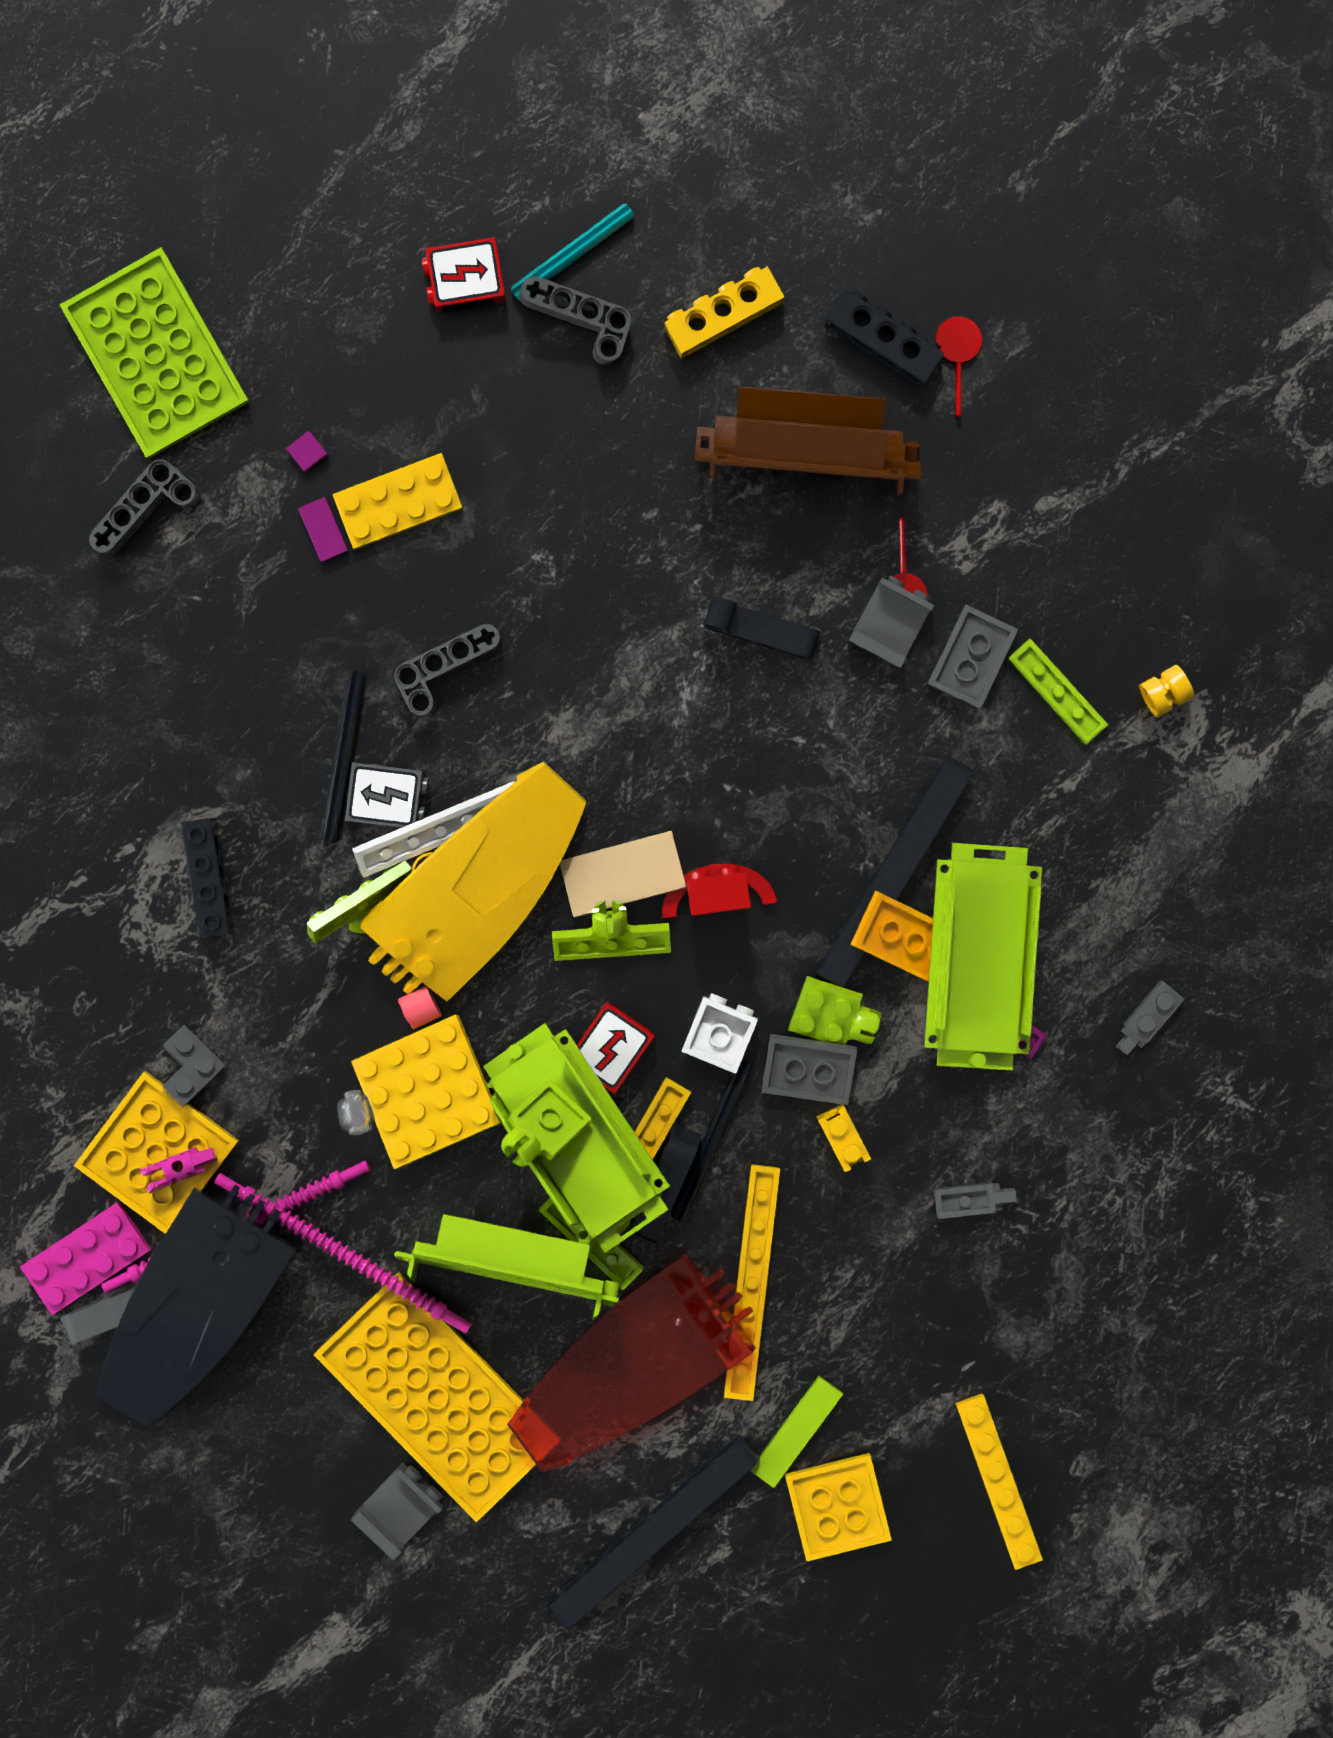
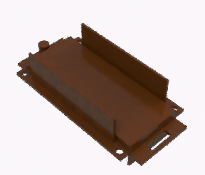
(810, 436)

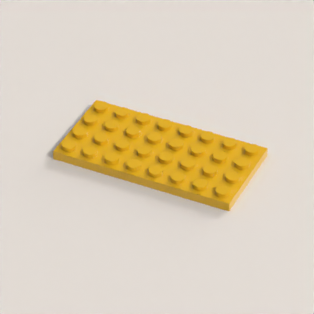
(431, 1397)

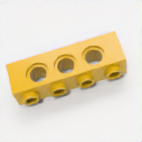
(688, 340)

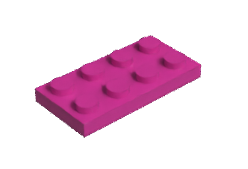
(85, 1258)

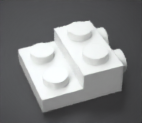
(720, 1033)

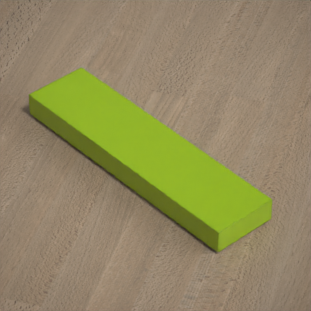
(1057, 691)
(796, 1431)

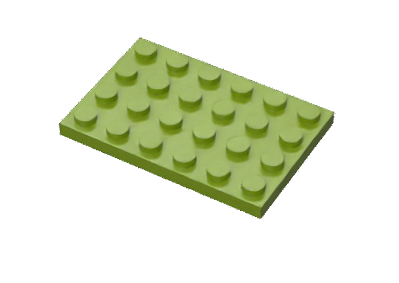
(154, 353)

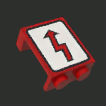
(464, 273)
(614, 1045)

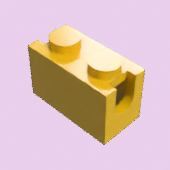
(843, 1137)

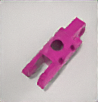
(192, 1162)

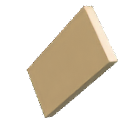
(623, 873)

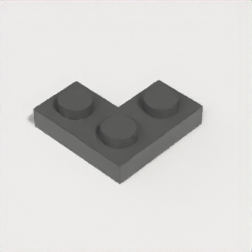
(197, 1064)

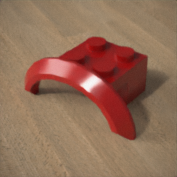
(718, 889)

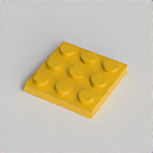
(838, 1507)

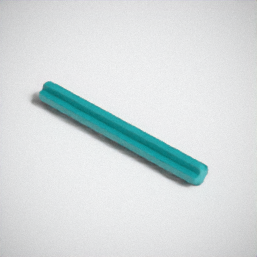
(578, 247)

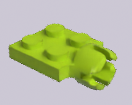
(833, 1014)
(543, 1125)

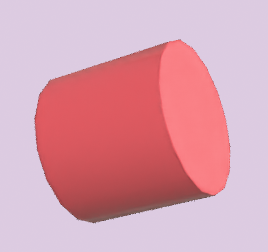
(420, 1007)

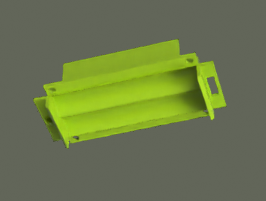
(983, 958)
(605, 1169)
(512, 1257)

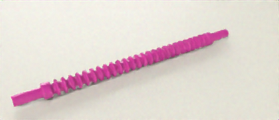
(336, 1180)
(437, 1310)

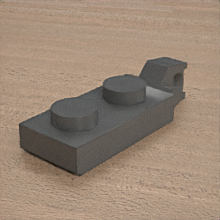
(1149, 1017)
(971, 1199)

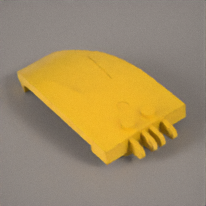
(476, 885)

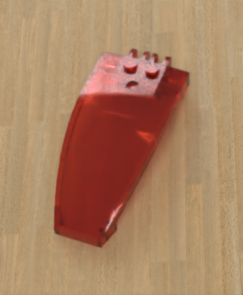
(633, 1365)

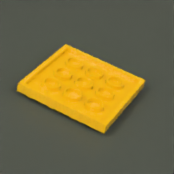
(426, 1091)
(146, 1131)

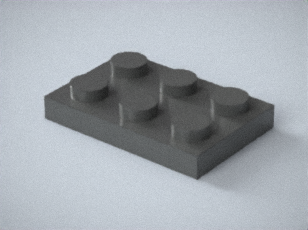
(972, 656)
(809, 1069)

